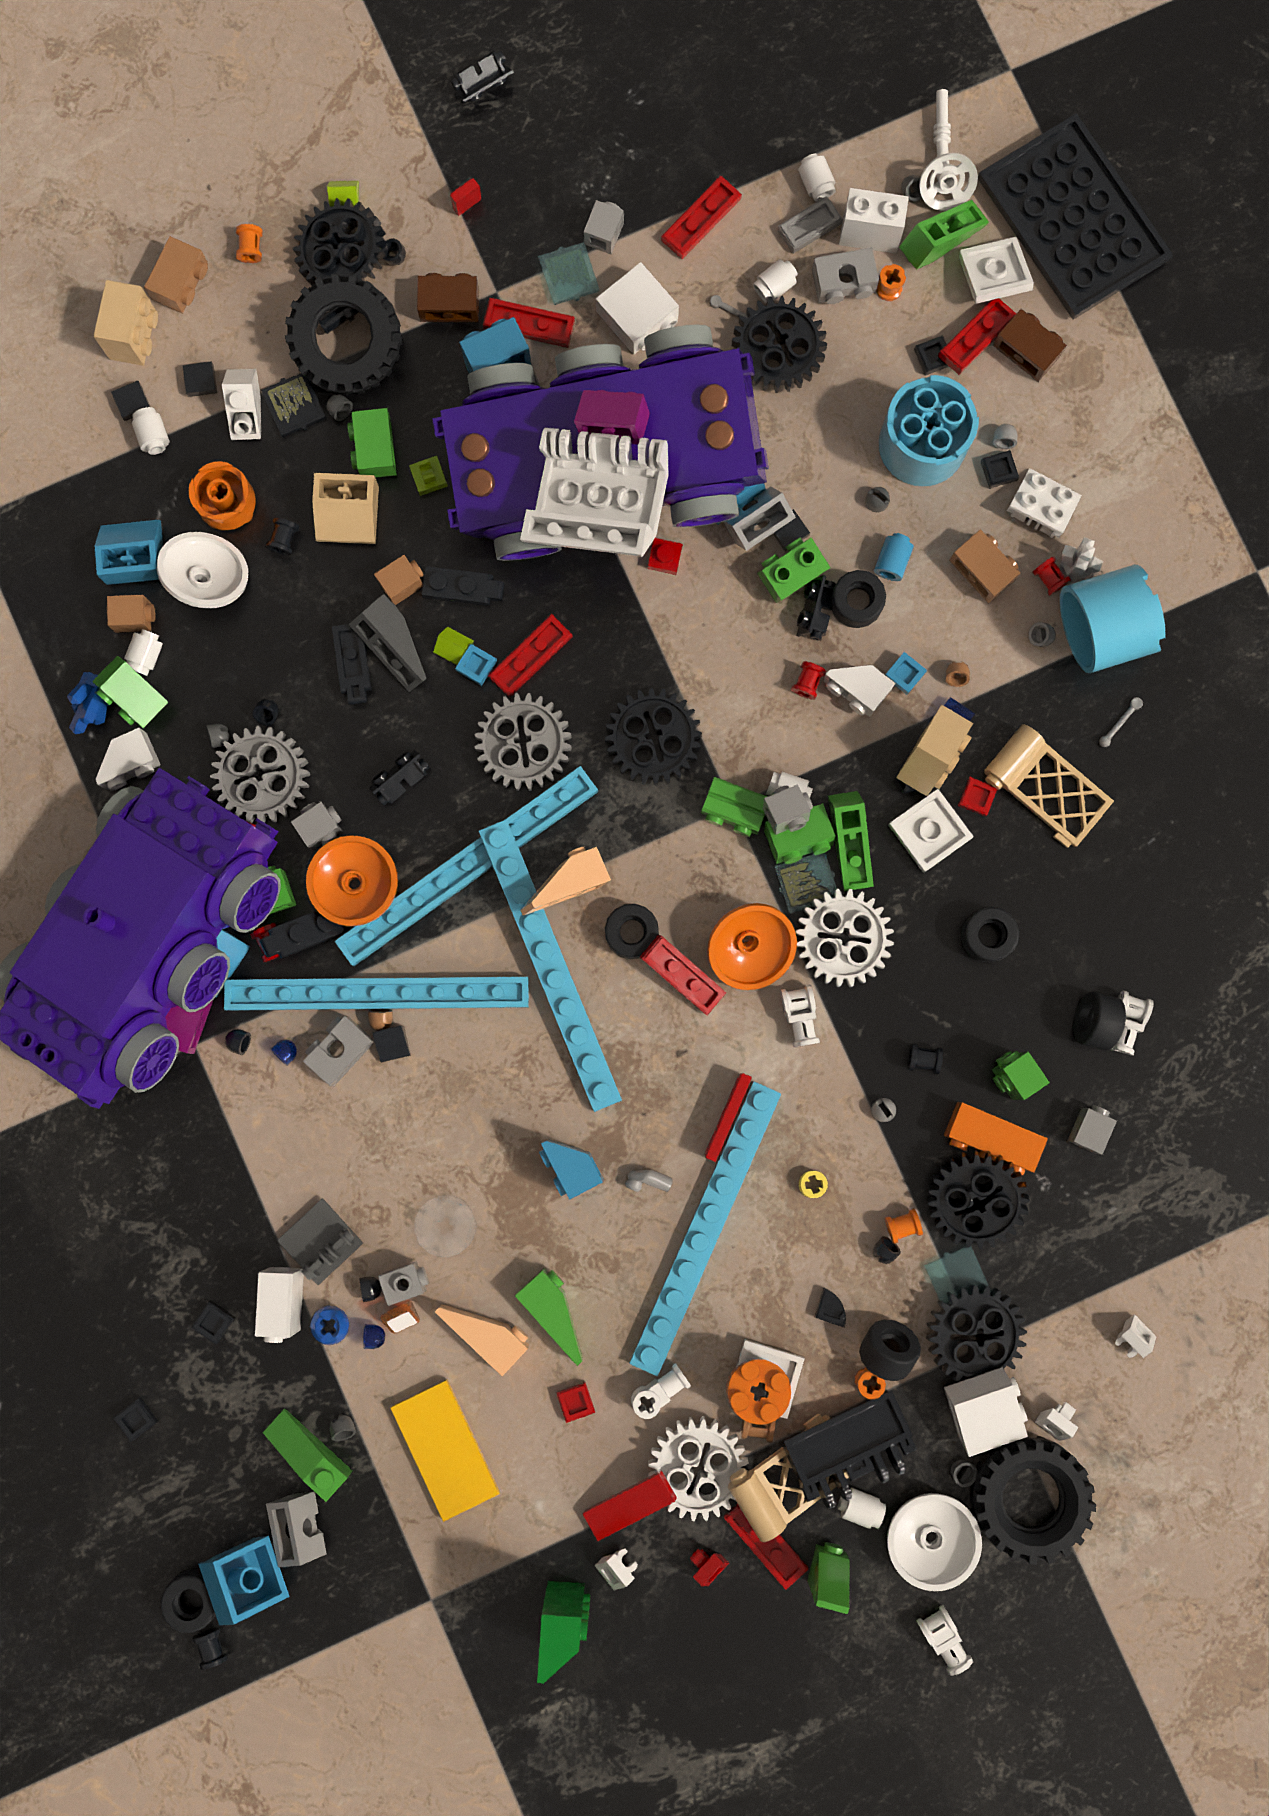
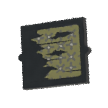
(293, 404)

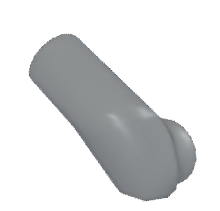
(649, 1177)

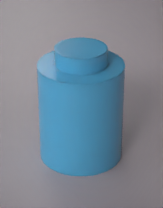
(894, 557)

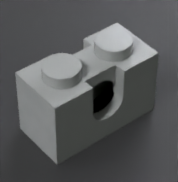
(856, 264)
(769, 507)
(355, 1044)
(305, 1539)

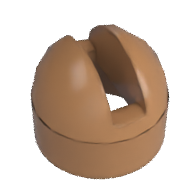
(957, 680)
(380, 1018)

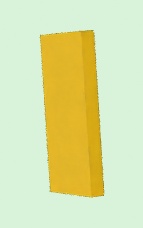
(445, 1450)

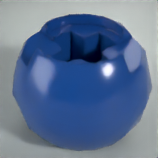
(317, 1325)

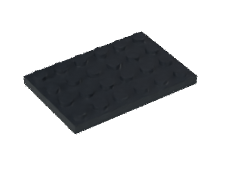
(1074, 216)

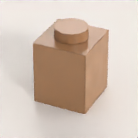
(400, 579)
(130, 613)

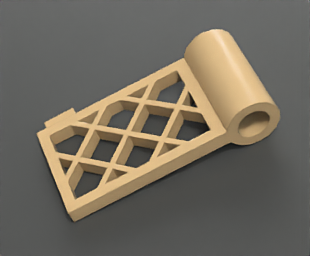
(1016, 762)
(761, 1503)

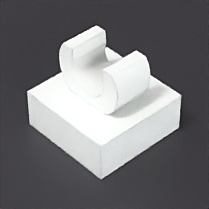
(1138, 1336)
(1057, 1421)
(615, 1571)

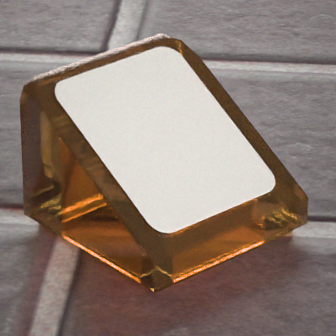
(400, 1317)

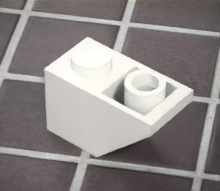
(242, 403)
(860, 685)
(126, 758)

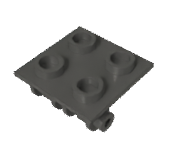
(320, 1242)

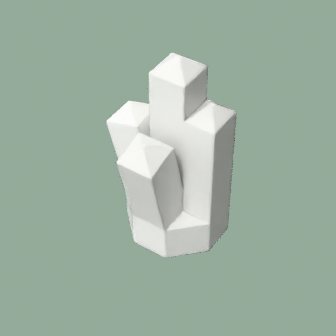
(1079, 562)

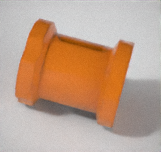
(249, 243)
(891, 273)
(903, 1226)
(873, 1391)

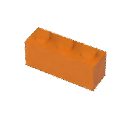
(989, 1133)

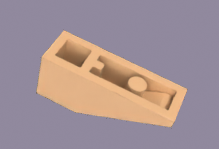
(573, 877)
(488, 1337)

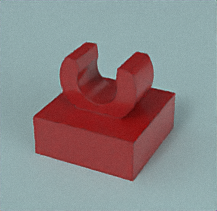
(708, 1566)

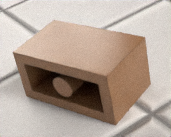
(176, 275)
(985, 565)

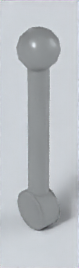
(716, 302)
(1135, 704)

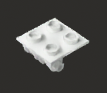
(1045, 503)

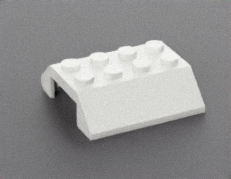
(598, 495)

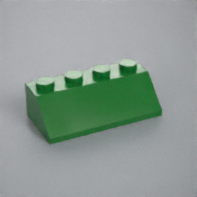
(562, 1626)

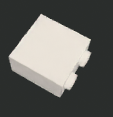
(873, 220)
(637, 307)
(279, 1303)
(987, 1411)

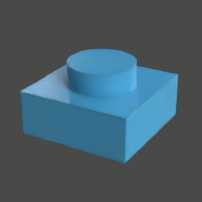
(476, 664)
(906, 673)

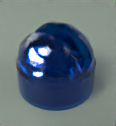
(285, 1051)
(373, 1336)

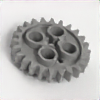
(497, 745)
(254, 749)

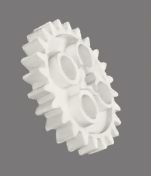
(842, 965)
(672, 1459)

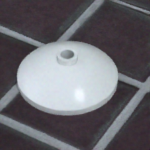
(205, 559)
(945, 1560)

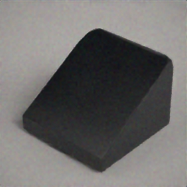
(391, 1043)

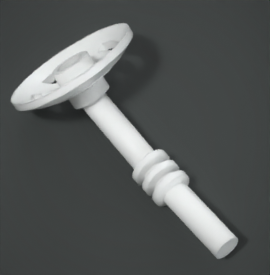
(941, 168)

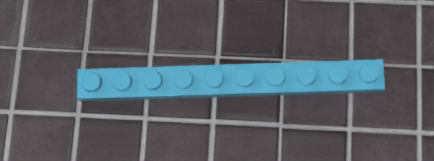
(464, 868)
(550, 967)
(376, 993)
(705, 1229)

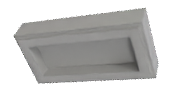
(810, 224)

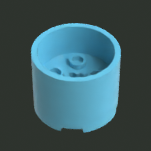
(923, 454)
(1111, 618)

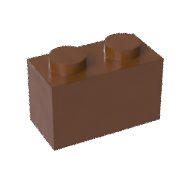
(448, 298)
(1030, 344)

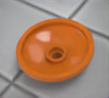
(339, 864)
(760, 959)

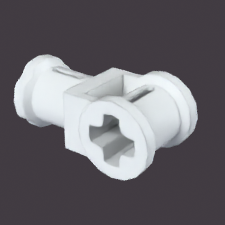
(800, 1013)
(1134, 1022)
(660, 1391)
(943, 1636)

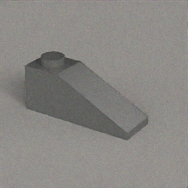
(389, 638)

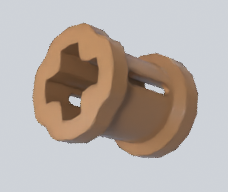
(767, 1433)

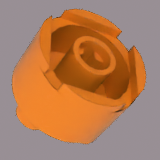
(207, 499)
(766, 1408)

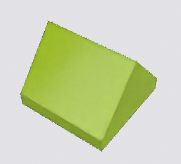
(342, 191)
(451, 645)

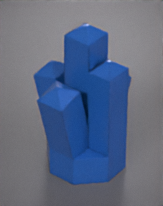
(86, 704)

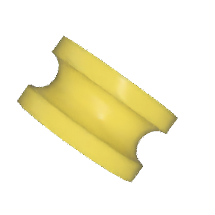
(817, 1176)

